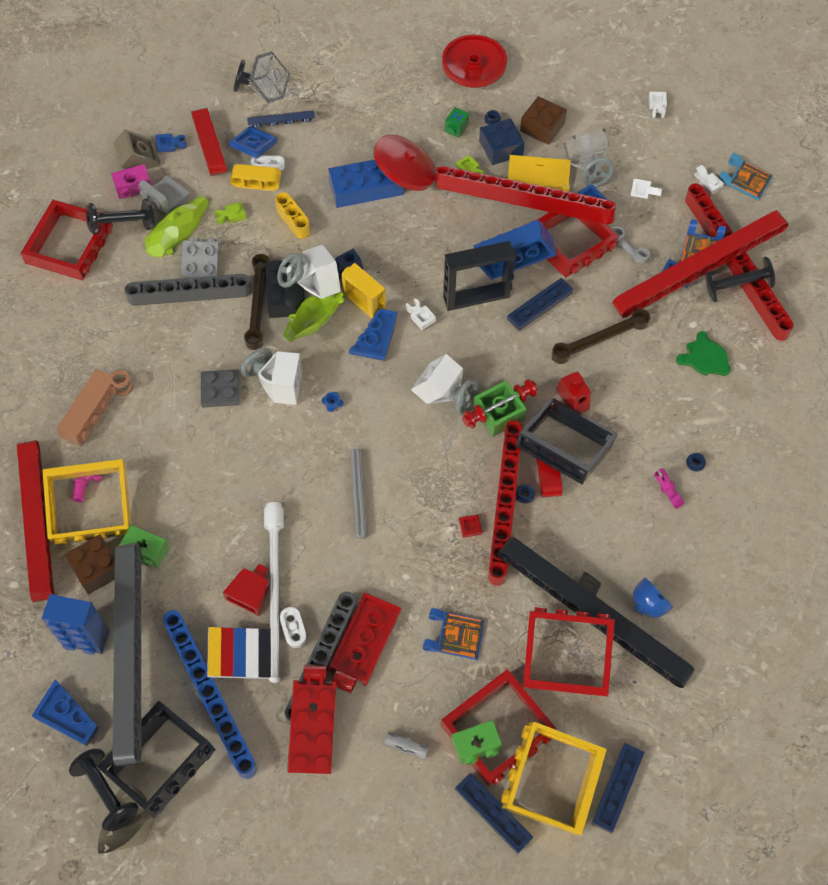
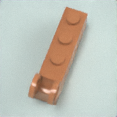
(90, 404)

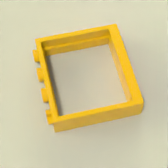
(83, 470)
(588, 784)

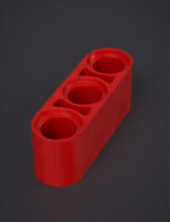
(549, 480)

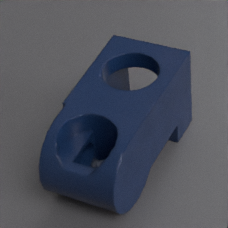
(346, 260)

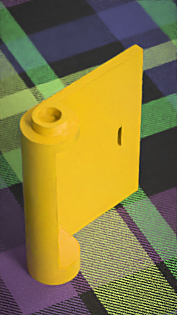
(540, 171)

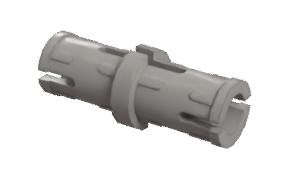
(406, 745)

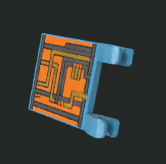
(747, 177)

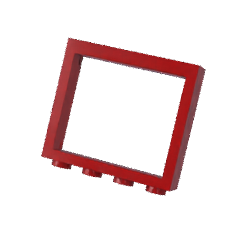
(42, 231)
(568, 267)
(582, 617)
(479, 698)

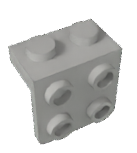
(164, 194)
(200, 258)

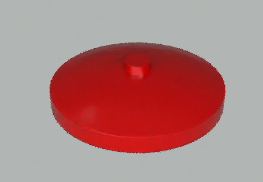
(474, 61)
(404, 162)

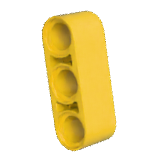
(255, 177)
(292, 215)

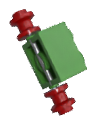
(499, 406)

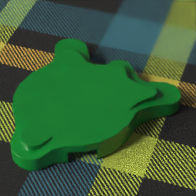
(705, 356)

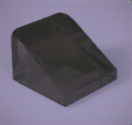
(590, 583)

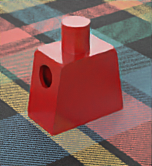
(574, 390)
(249, 589)

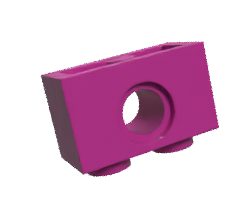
(127, 180)

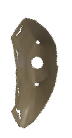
(133, 833)

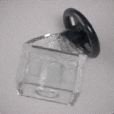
(267, 78)

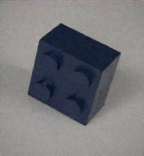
(501, 141)

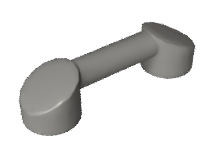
(640, 255)

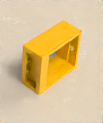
(363, 290)

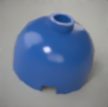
(650, 600)

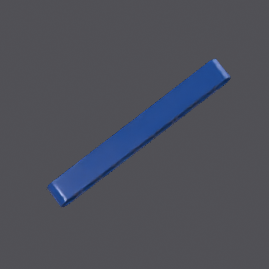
(213, 701)

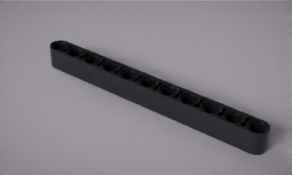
(581, 600)

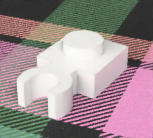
(658, 103)
(421, 316)

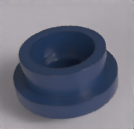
(492, 117)
(697, 457)
(525, 489)

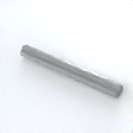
(358, 492)

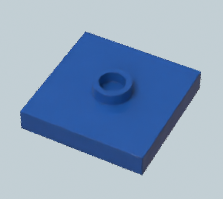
(253, 142)

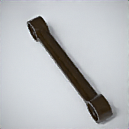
(257, 303)
(600, 336)

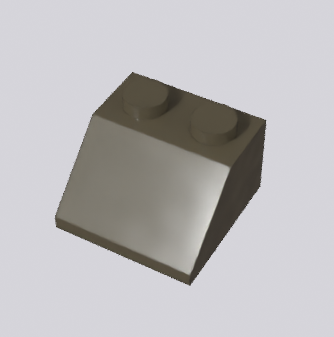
(135, 150)

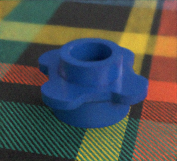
(332, 396)

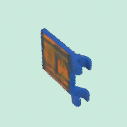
(697, 242)
(458, 635)

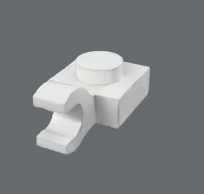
(710, 182)
(642, 188)

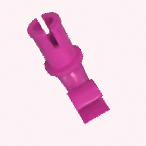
(80, 487)
(669, 488)

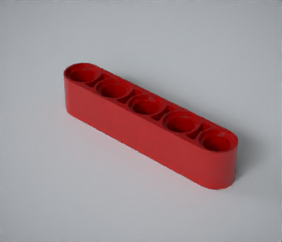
(209, 141)

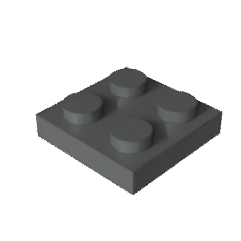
(220, 388)

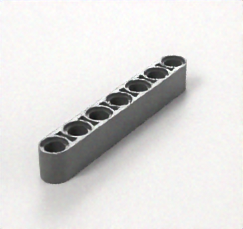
(217, 288)
(330, 630)

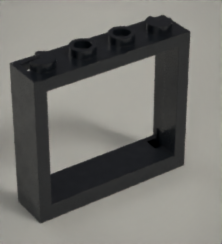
(474, 258)
(556, 457)
(149, 726)

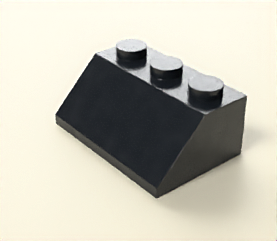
(281, 300)

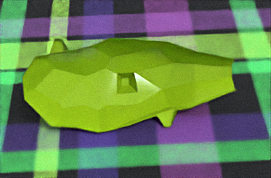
(175, 227)
(312, 316)

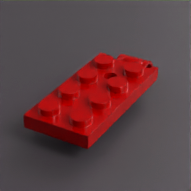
(364, 635)
(311, 730)

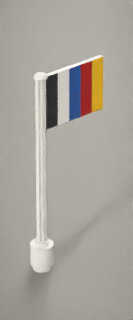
(248, 650)

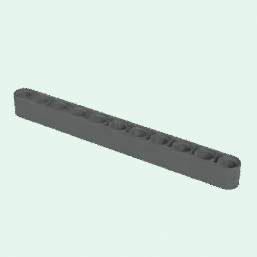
(127, 655)

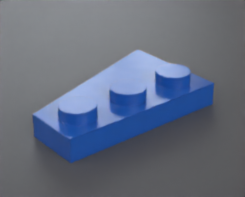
(376, 337)
(65, 715)

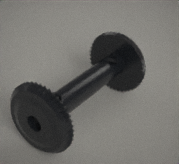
(146, 214)
(747, 277)
(119, 814)

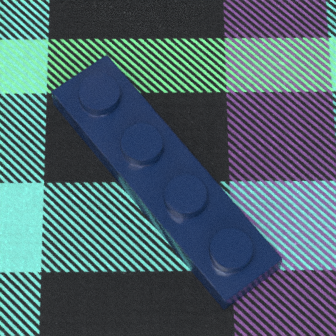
(273, 119)
(540, 304)
(617, 788)
(492, 812)

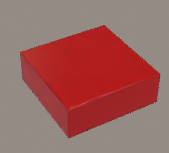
(470, 526)

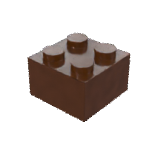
(543, 120)
(92, 563)

